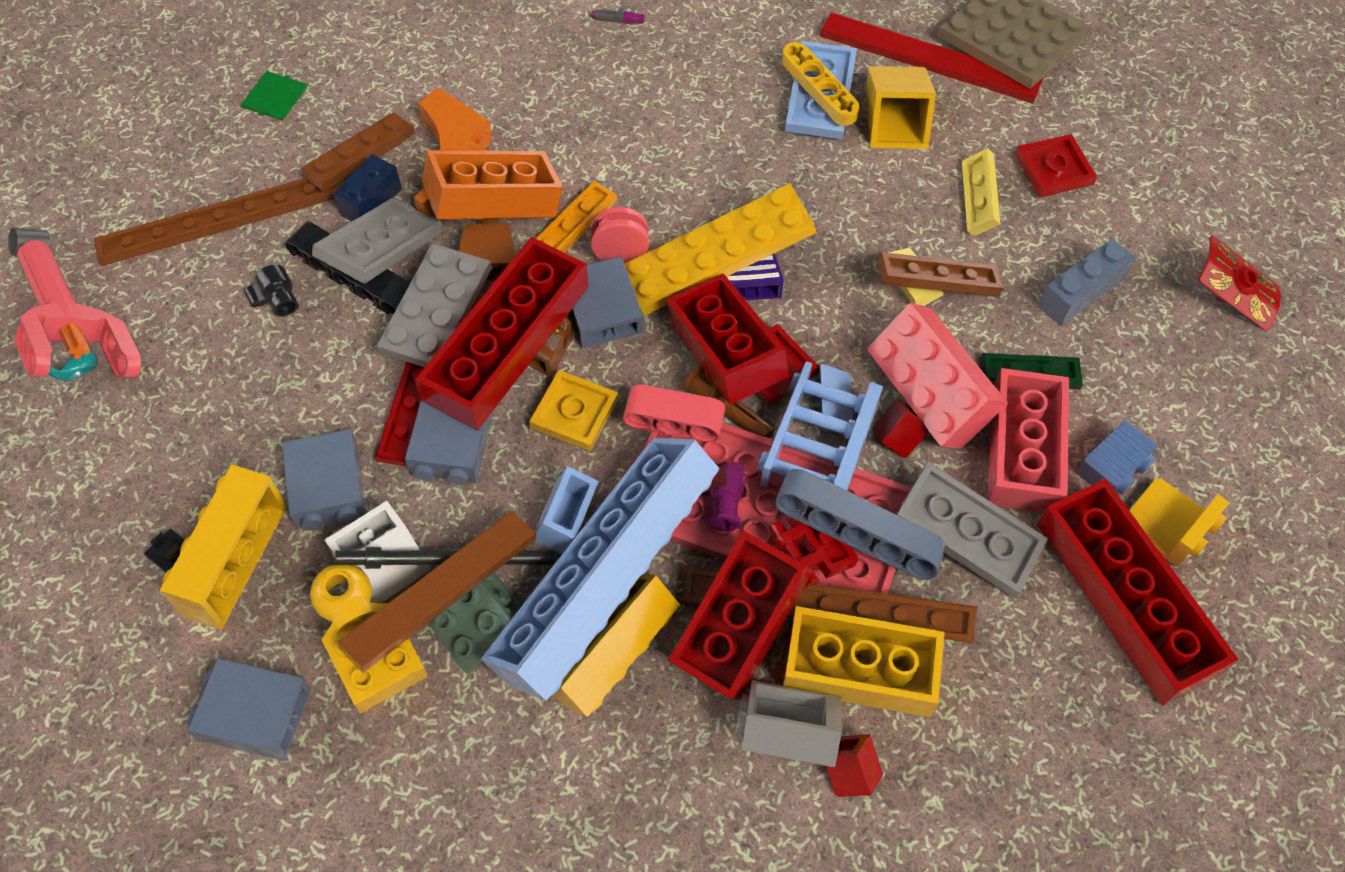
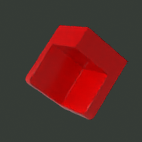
(900, 428)
(856, 767)

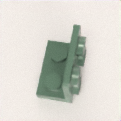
(476, 621)

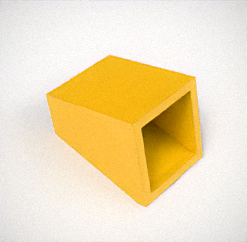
(899, 107)

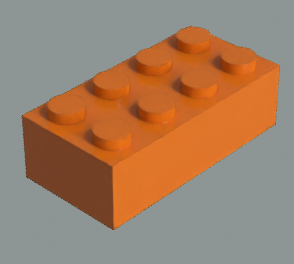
(491, 184)

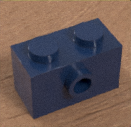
(367, 188)

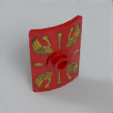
(1240, 284)

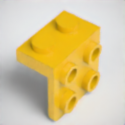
(1176, 521)

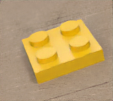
(574, 410)

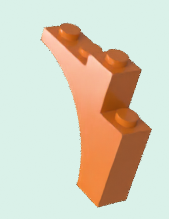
(454, 127)

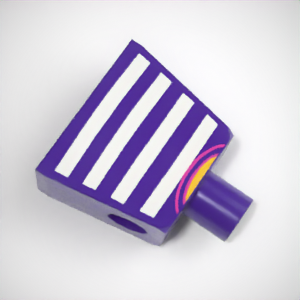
(759, 280)

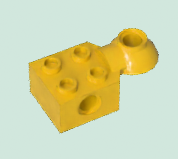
(388, 676)

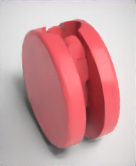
(619, 234)

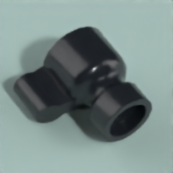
(274, 287)

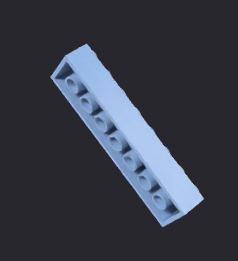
(600, 567)

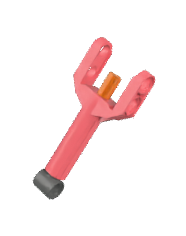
(60, 317)

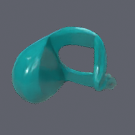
(75, 367)

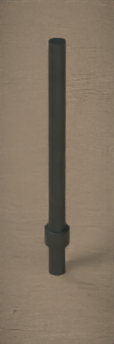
(375, 557)

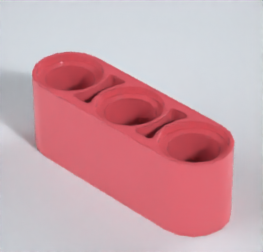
(674, 413)

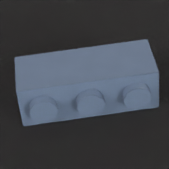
(1086, 282)

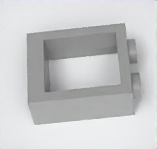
(790, 723)

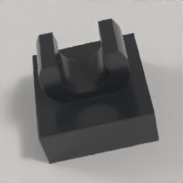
(165, 550)

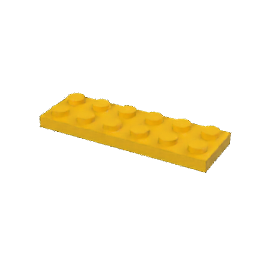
(720, 247)

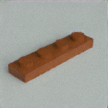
(352, 153)
(939, 274)

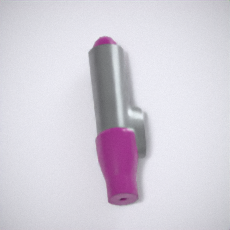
(619, 15)

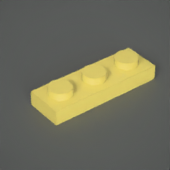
(980, 192)

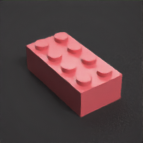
(936, 376)
(1029, 441)

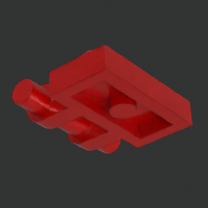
(824, 551)

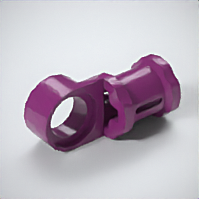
(726, 499)

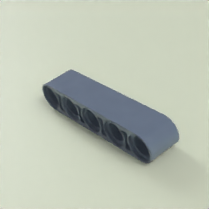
(860, 524)

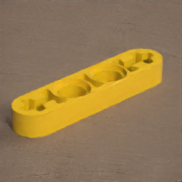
(824, 80)

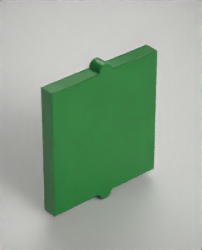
(274, 95)

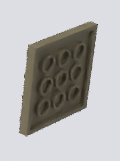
(1015, 36)

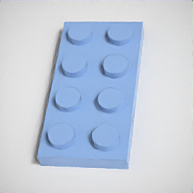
(804, 112)

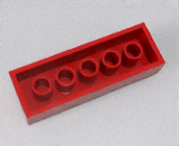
(503, 333)
(1136, 592)

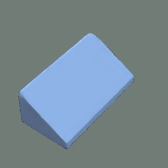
(836, 379)

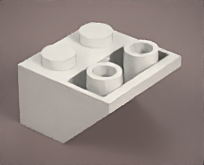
(385, 530)

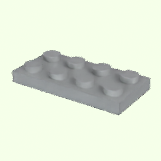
(377, 240)
(434, 304)
(973, 529)

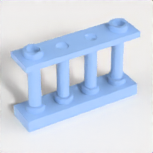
(855, 431)

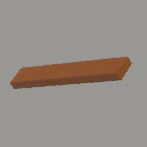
(436, 592)

